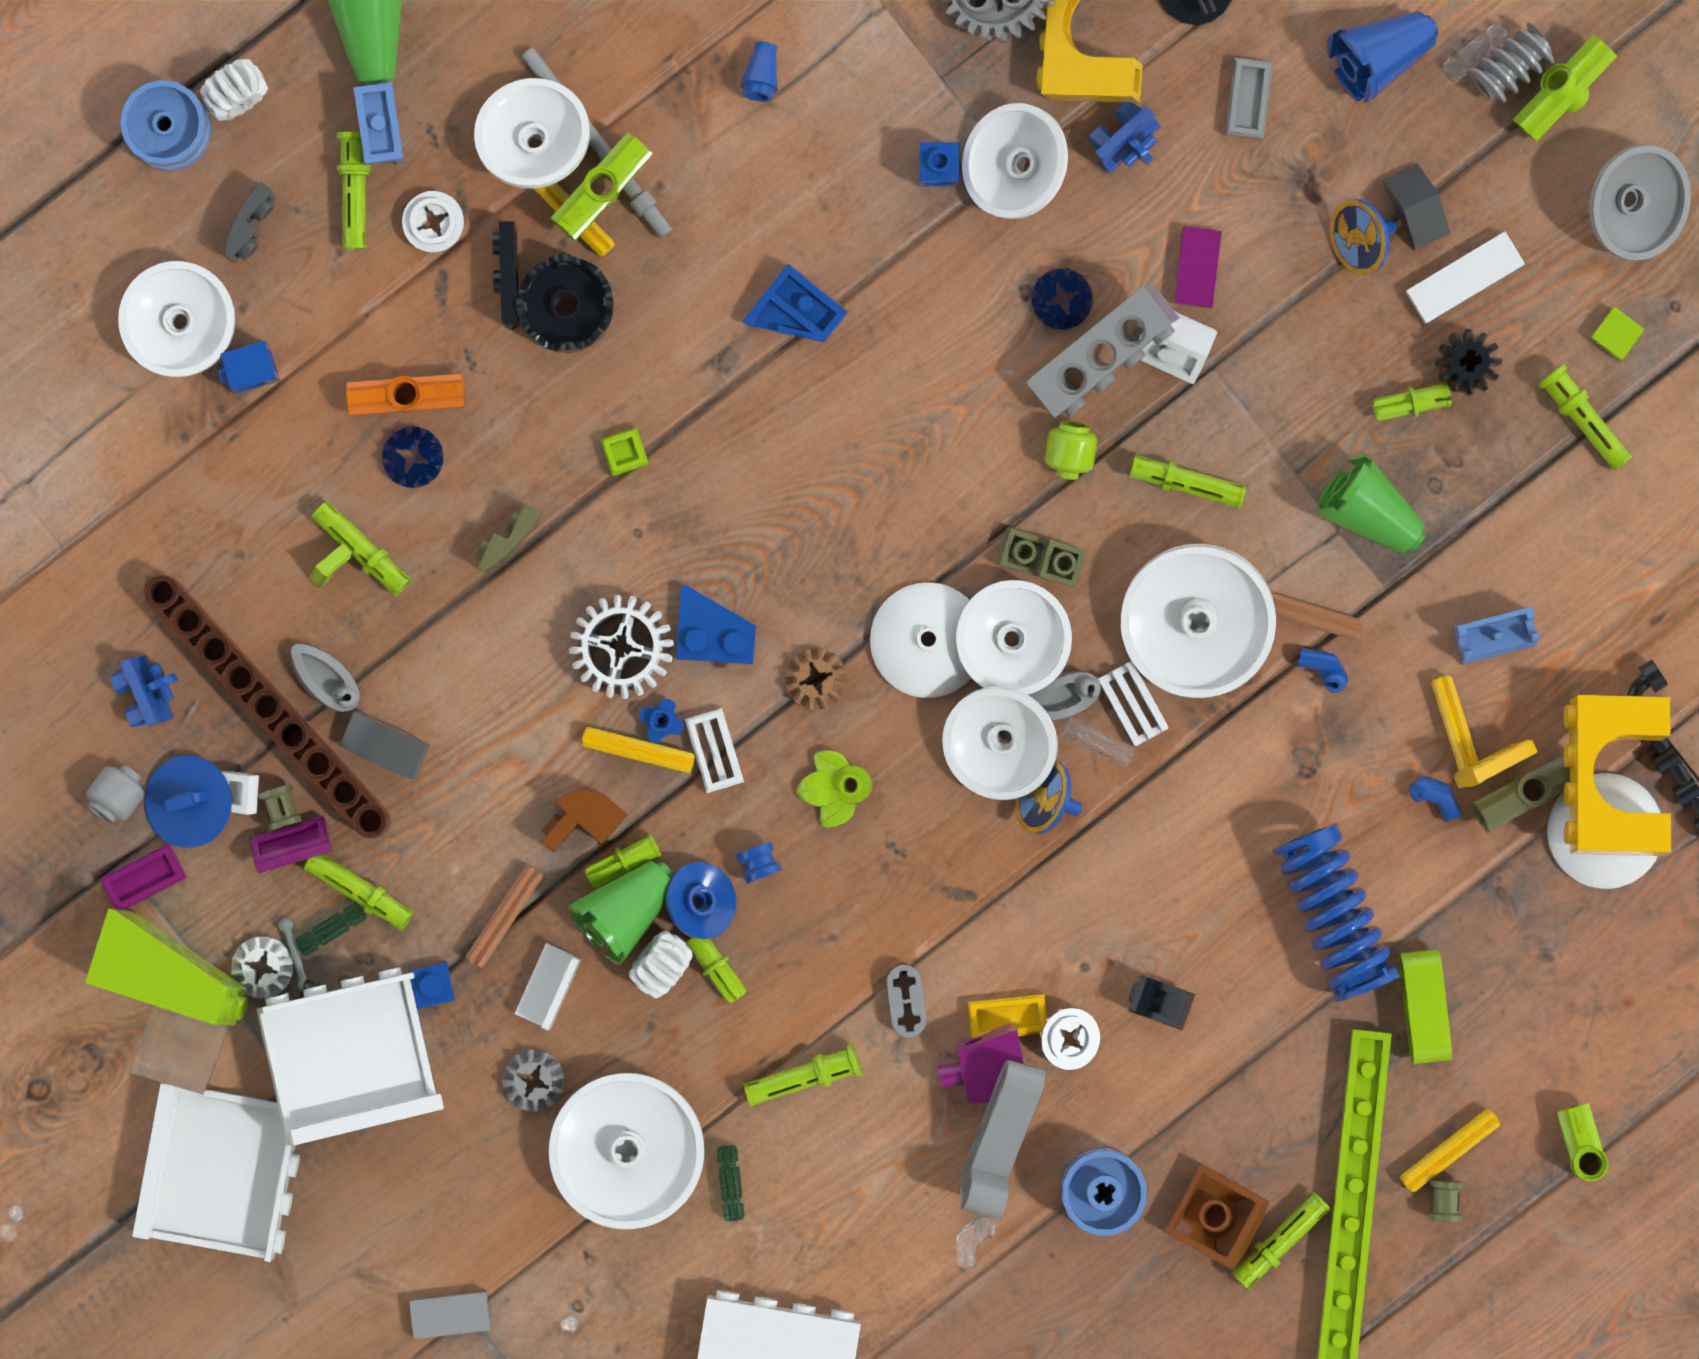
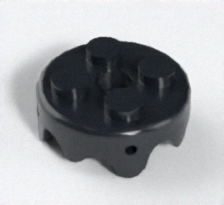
(557, 277)

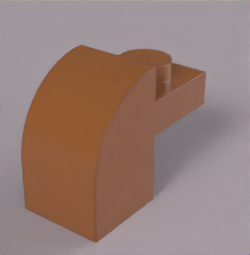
(588, 808)

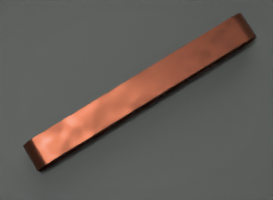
(250, 697)

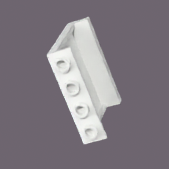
(347, 1057)
(217, 1173)
(772, 1332)

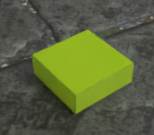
(1617, 333)
(624, 452)

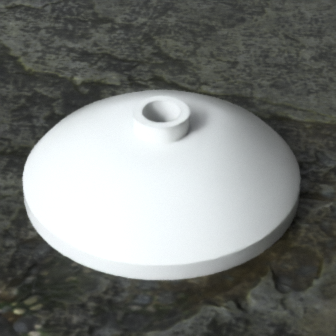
(530, 112)
(997, 156)
(154, 303)
(1041, 632)
(898, 645)
(987, 761)
(1602, 870)

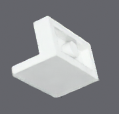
(1183, 351)
(548, 986)

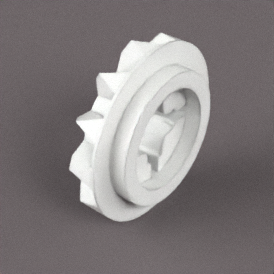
(415, 216)
(278, 958)
(1085, 1034)

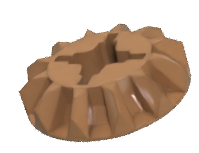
(806, 694)

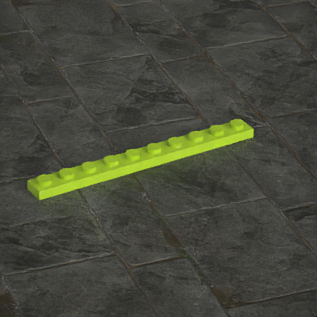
(1354, 1195)

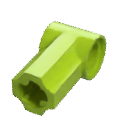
(1580, 1138)

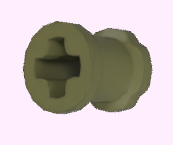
(283, 795)
(1446, 1200)

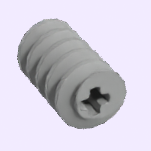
(1511, 63)

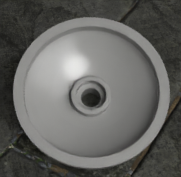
(1654, 206)

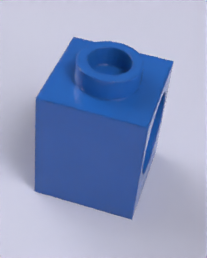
(938, 164)
(248, 367)

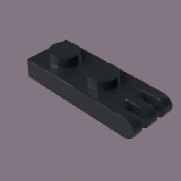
(506, 279)

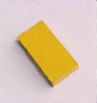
(1495, 763)
(1026, 1011)

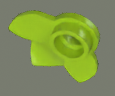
(829, 789)

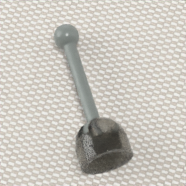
(286, 926)

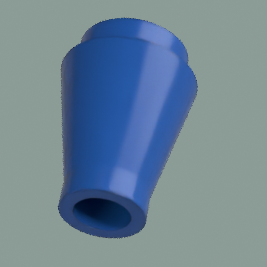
(760, 76)

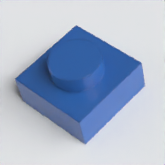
(432, 985)

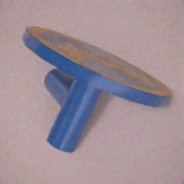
(1360, 236)
(1046, 805)

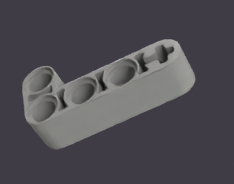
(999, 1138)

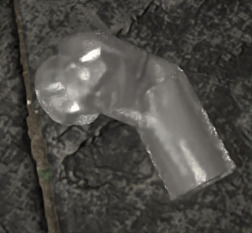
(970, 1237)

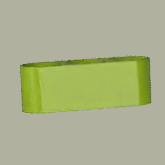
(1425, 1006)

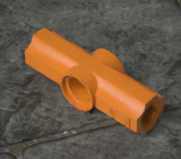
(380, 395)

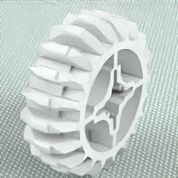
(589, 639)

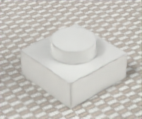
(243, 791)

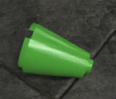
(369, 36)
(1371, 507)
(623, 909)

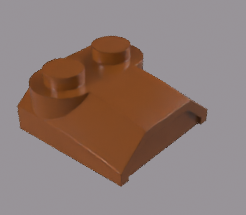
(1217, 1217)

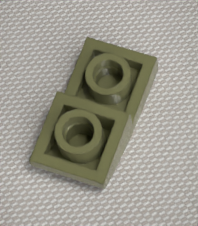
(498, 549)
(1040, 557)

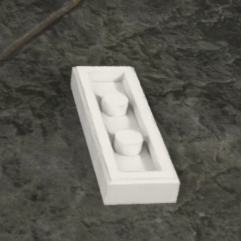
(1465, 277)

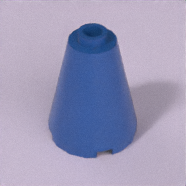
(1379, 52)

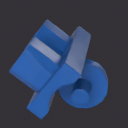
(1128, 142)
(149, 689)

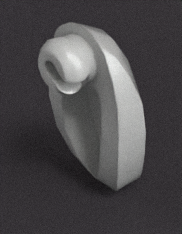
(324, 678)
(1068, 694)

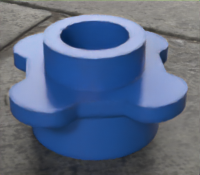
(671, 725)

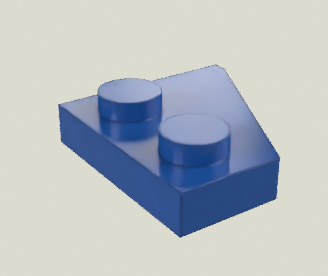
(796, 308)
(712, 631)

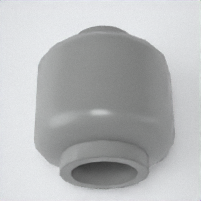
(115, 794)

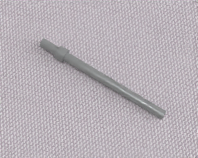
(642, 201)

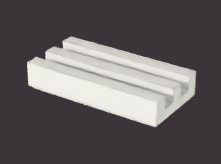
(1117, 675)
(705, 720)

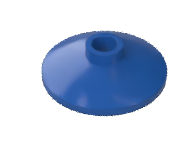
(714, 897)

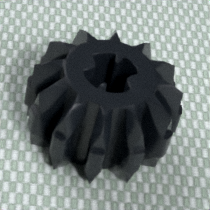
(1458, 352)

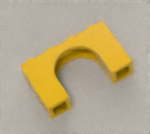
(1079, 77)
(1593, 823)

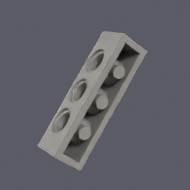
(1052, 381)

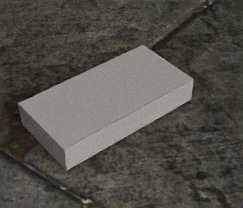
(1249, 98)
(450, 1315)

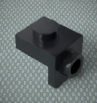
(1160, 1002)

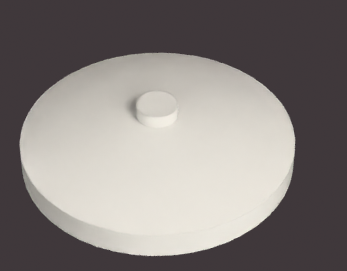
(1198, 620)
(626, 1151)

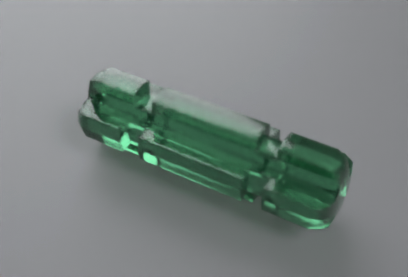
(330, 929)
(730, 1183)

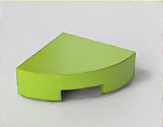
(323, 571)

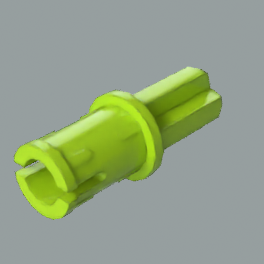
(1412, 402)
(622, 861)
(717, 968)

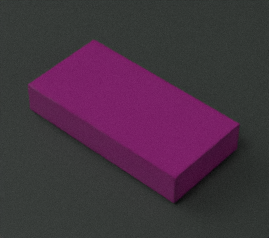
(1197, 267)
(290, 844)
(144, 878)

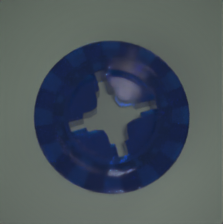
(1054, 315)
(421, 473)

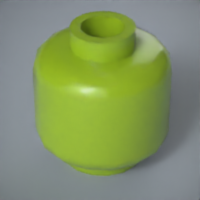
(1071, 449)

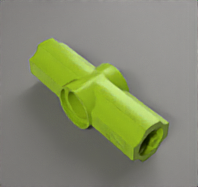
(1565, 88)
(585, 206)

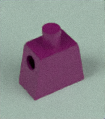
(982, 1062)

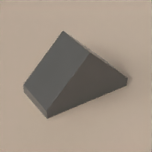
(1417, 206)

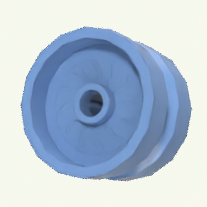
(179, 145)
(1108, 1214)

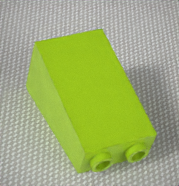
(157, 969)

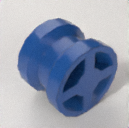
(758, 862)

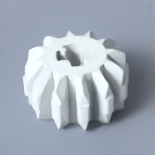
(233, 89)
(660, 964)

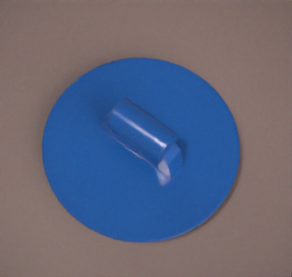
(188, 801)

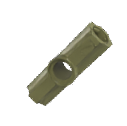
(1509, 801)

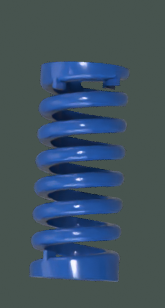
(1373, 969)

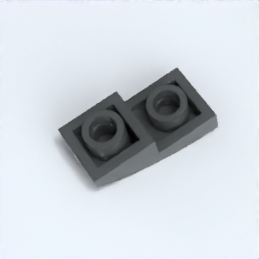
(242, 236)
(384, 745)

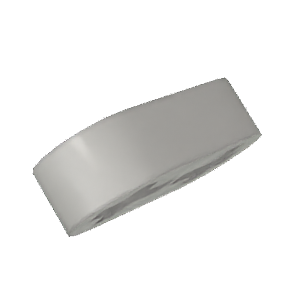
(916, 1000)

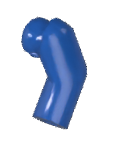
(1328, 667)
(1438, 793)

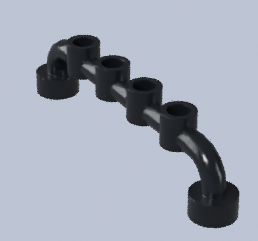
(1665, 757)

